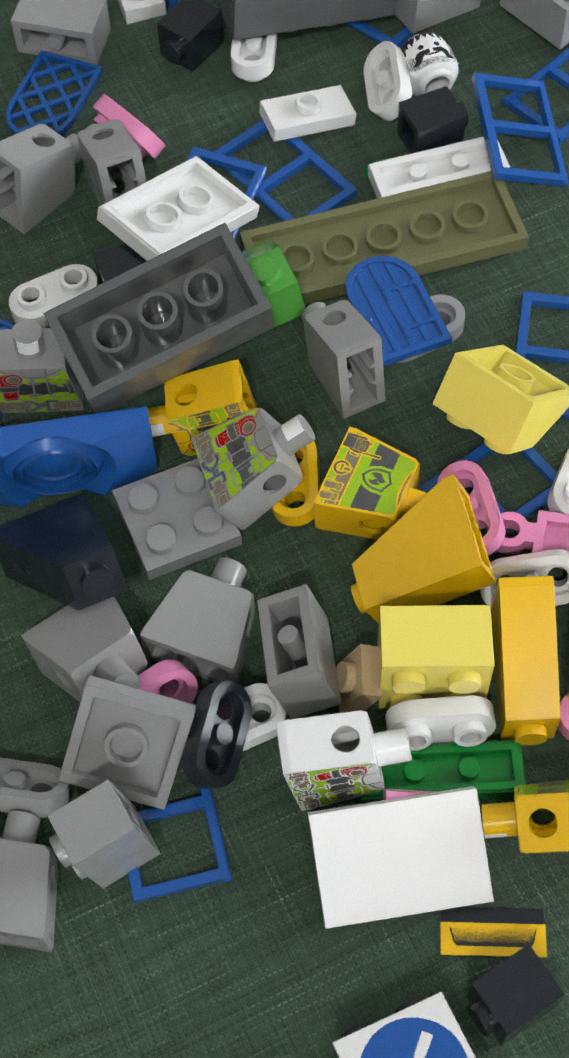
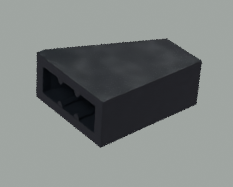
(62, 554)

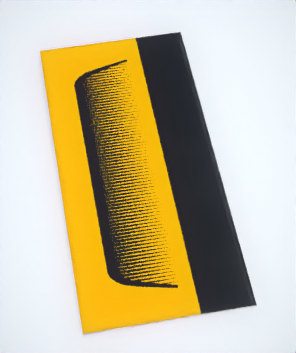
(492, 931)

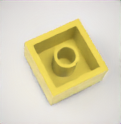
(434, 652)

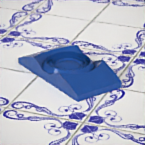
(75, 454)

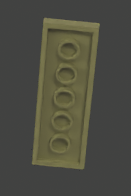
(423, 227)

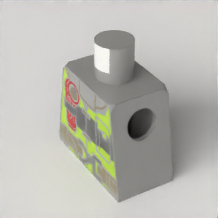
(35, 372)
(251, 463)

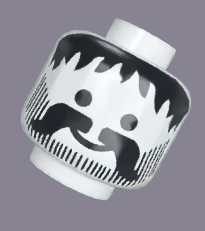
(429, 63)

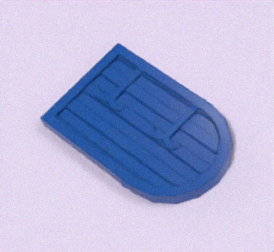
(396, 307)

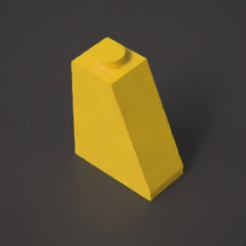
(425, 555)
(526, 659)

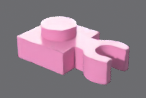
(547, 534)

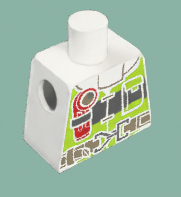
(337, 756)

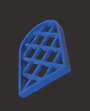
(65, 63)

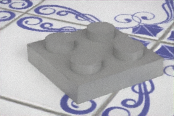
(174, 519)
(129, 739)

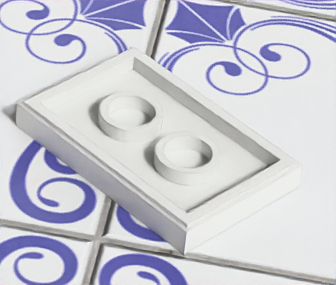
(176, 208)
(400, 857)

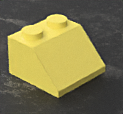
(501, 397)

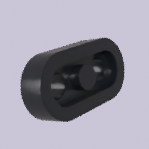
(215, 740)

